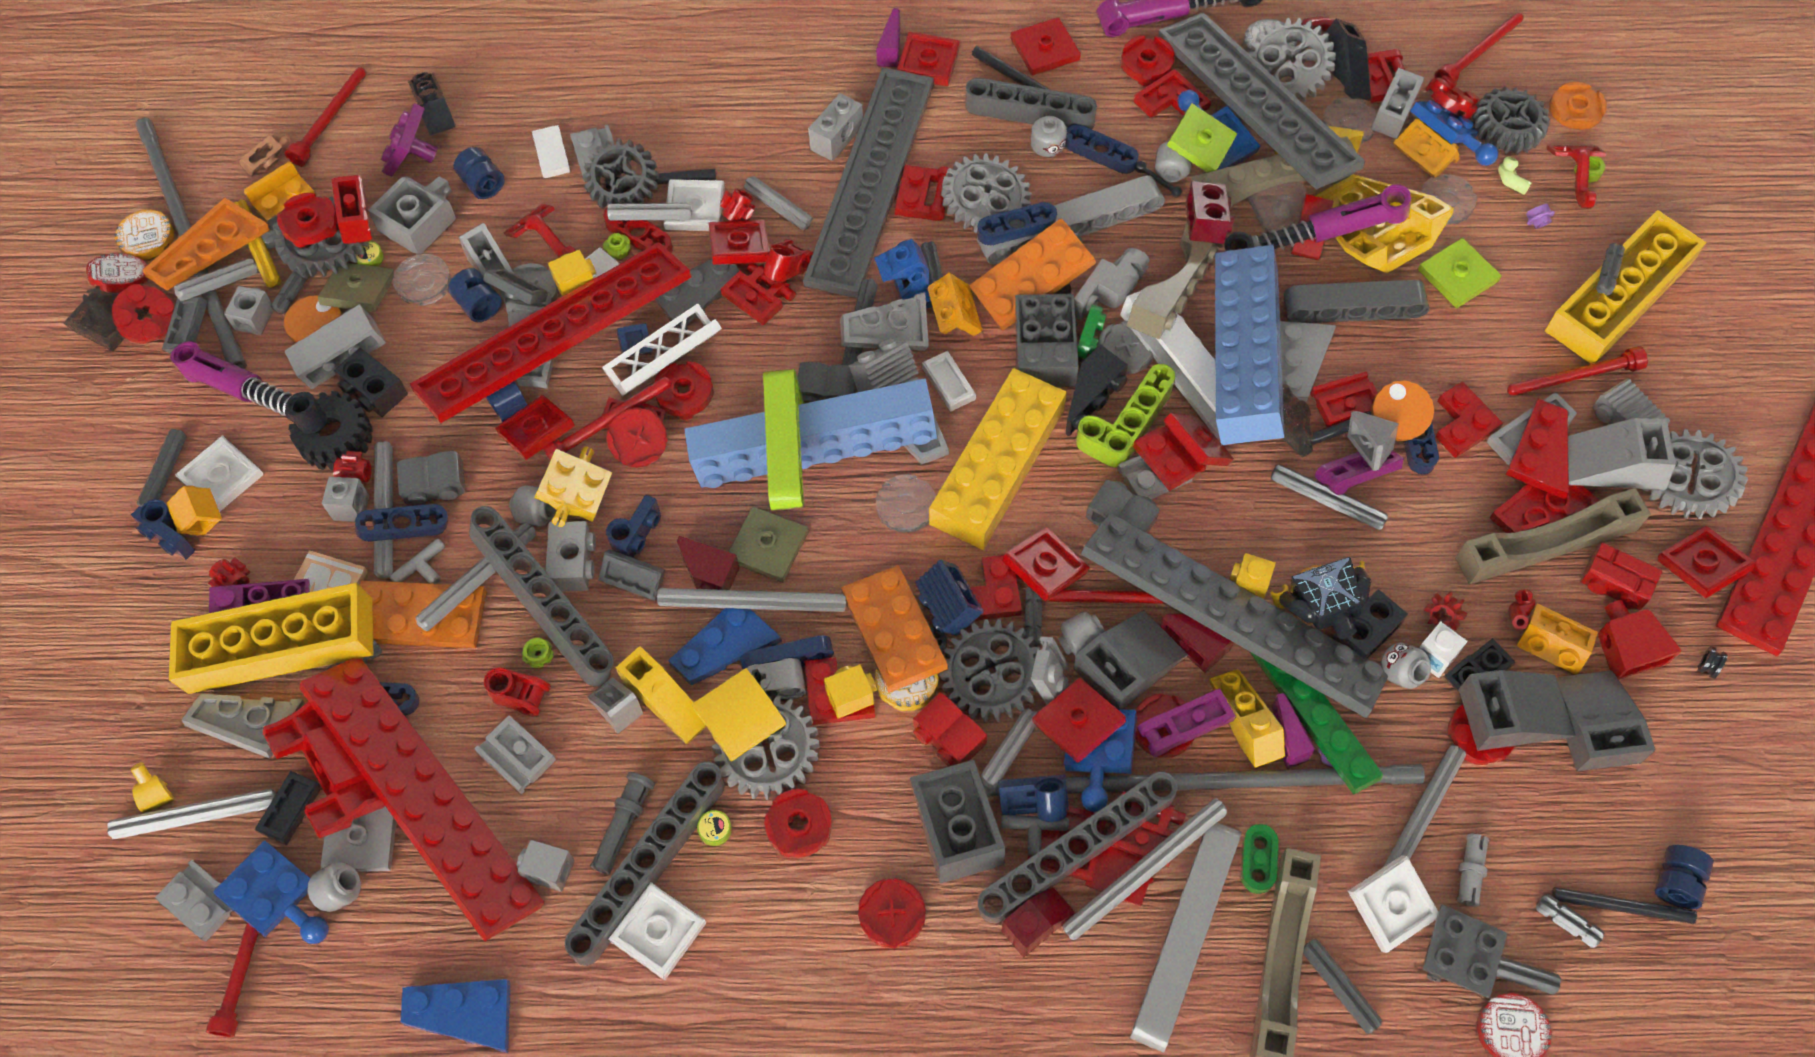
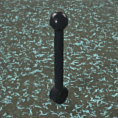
(1141, 168)

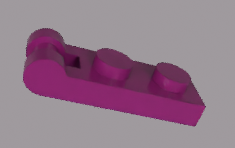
(1354, 470)
(1187, 722)

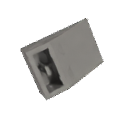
(1622, 455)

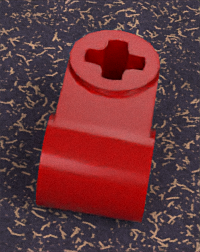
(786, 261)
(522, 692)

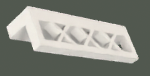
(683, 347)

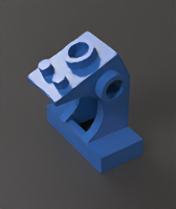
(902, 263)

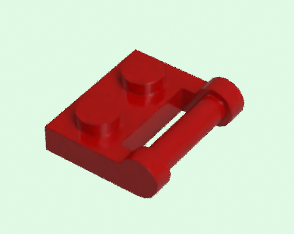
(1380, 73)
(914, 193)

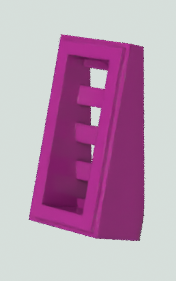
(889, 43)
(1296, 741)

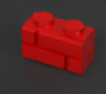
(351, 209)
(1621, 576)

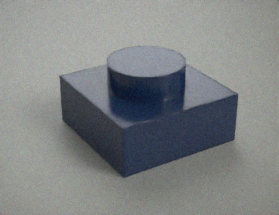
(631, 335)

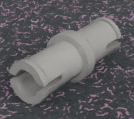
(1473, 870)

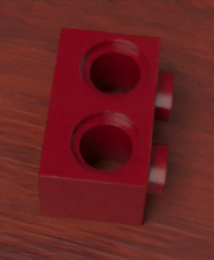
(1208, 212)

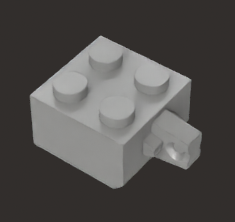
(414, 213)

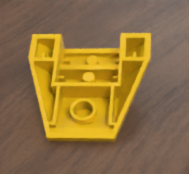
(1389, 244)

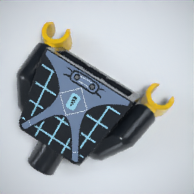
(1328, 595)

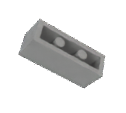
(332, 344)

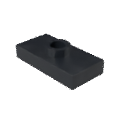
(288, 808)

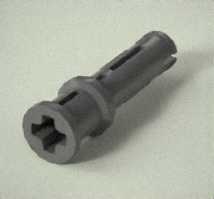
(627, 808)

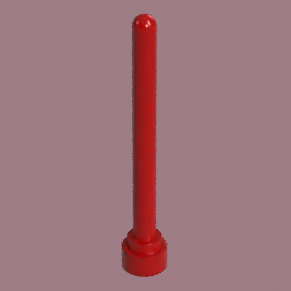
(1454, 70)
(299, 152)
(1633, 360)
(606, 419)
(1105, 596)
(224, 1021)

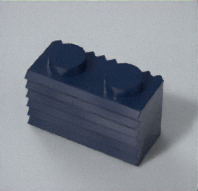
(948, 598)

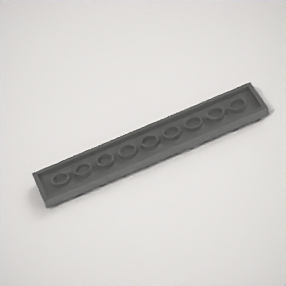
(1262, 101)
(868, 183)
(1237, 614)

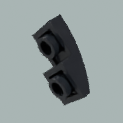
(1486, 659)

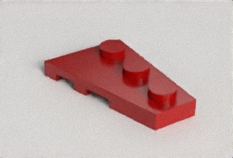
(1543, 450)
(1537, 508)

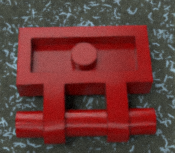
(753, 298)
(1148, 835)

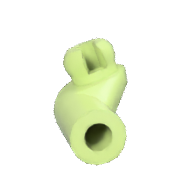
(1510, 178)

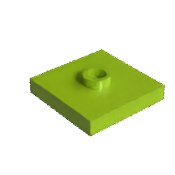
(1201, 139)
(1459, 273)

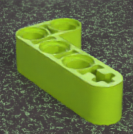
(1134, 414)

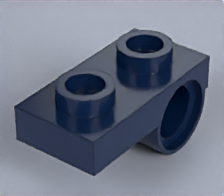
(507, 401)
(161, 528)
(637, 528)
(1037, 795)

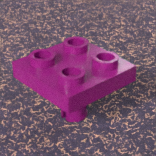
(404, 141)

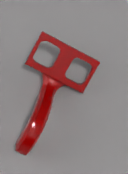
(1581, 154)
(535, 222)

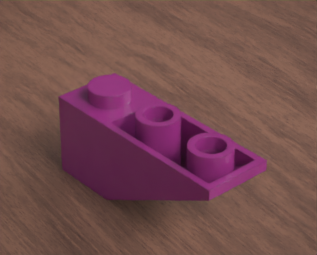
(241, 595)

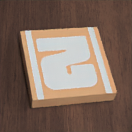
(329, 572)

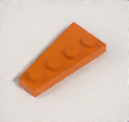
(206, 242)

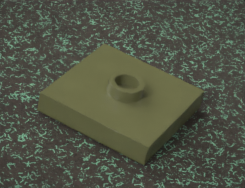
(357, 286)
(768, 543)

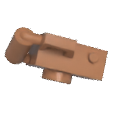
(264, 153)

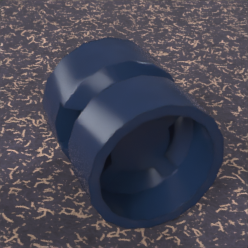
(479, 172)
(474, 295)
(1684, 876)

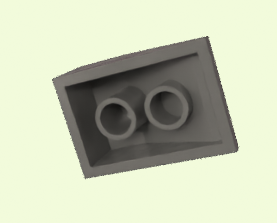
(958, 821)

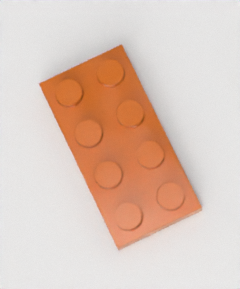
(1034, 269)
(399, 604)
(894, 629)

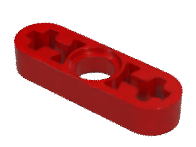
(643, 241)

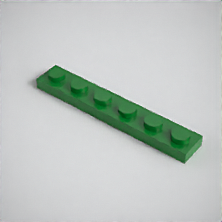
(1326, 729)

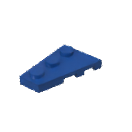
(722, 643)
(462, 1010)

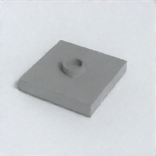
(364, 845)

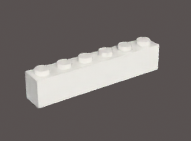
(1190, 361)

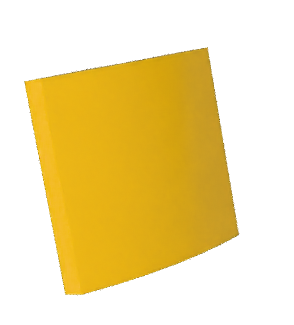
(738, 714)

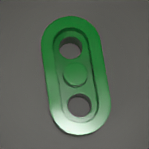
(1094, 322)
(1259, 860)

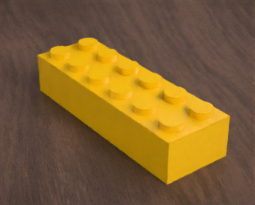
(1651, 263)
(997, 459)
(271, 638)

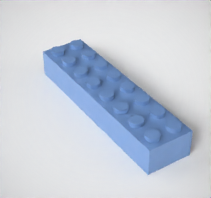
(1248, 346)
(828, 432)

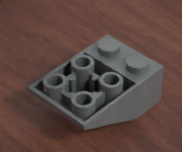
(1047, 338)
(1128, 659)
(1514, 709)
(1605, 722)

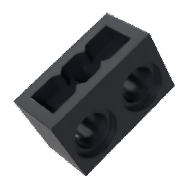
(365, 378)
(1373, 630)

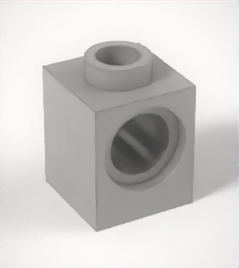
(249, 310)
(344, 498)
(545, 865)

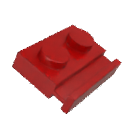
(1341, 397)
(1167, 457)

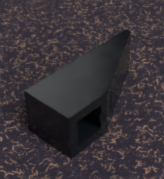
(1350, 59)
(429, 95)
(1097, 379)

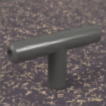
(1034, 828)

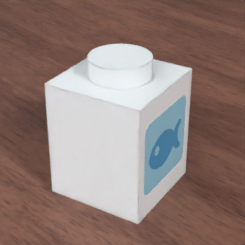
(1442, 648)

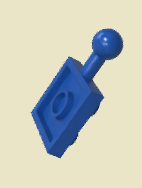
(1455, 129)
(1244, 143)
(1111, 756)
(268, 890)

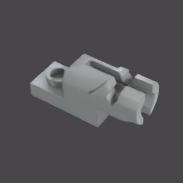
(1111, 282)

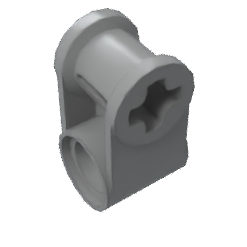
(780, 678)

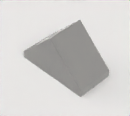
(482, 250)
(1372, 437)
(616, 704)

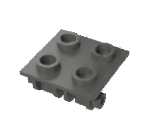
(1464, 951)

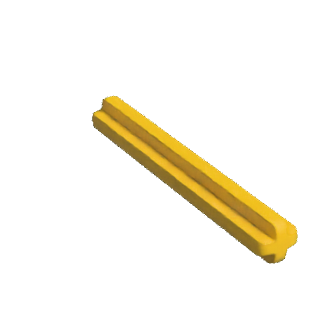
(261, 256)

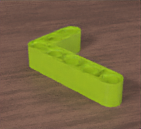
(783, 439)

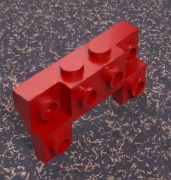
(346, 788)

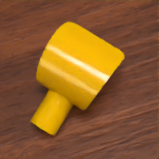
(150, 790)

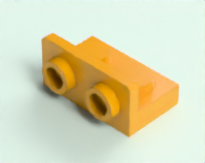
(1426, 148)
(275, 189)
(954, 305)
(1558, 639)

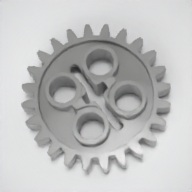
(1276, 44)
(987, 189)
(1714, 470)
(794, 738)

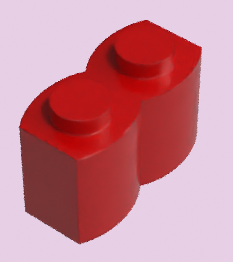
(949, 731)

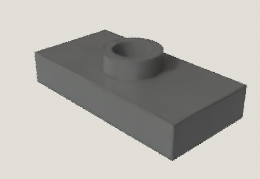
(515, 286)
(185, 322)
(631, 574)

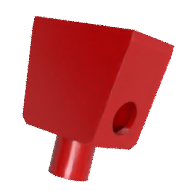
(1635, 641)

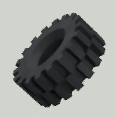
(350, 436)

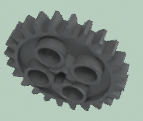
(319, 256)
(981, 645)

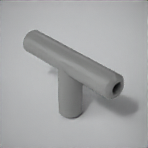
(420, 564)

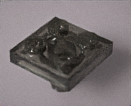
(95, 321)
(1296, 423)

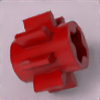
(737, 205)
(353, 466)
(228, 573)
(1453, 608)

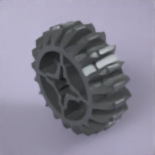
(1511, 120)
(602, 168)

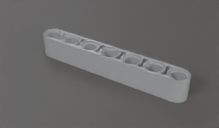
(1091, 213)
(1185, 937)

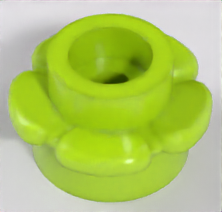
(617, 251)
(533, 646)

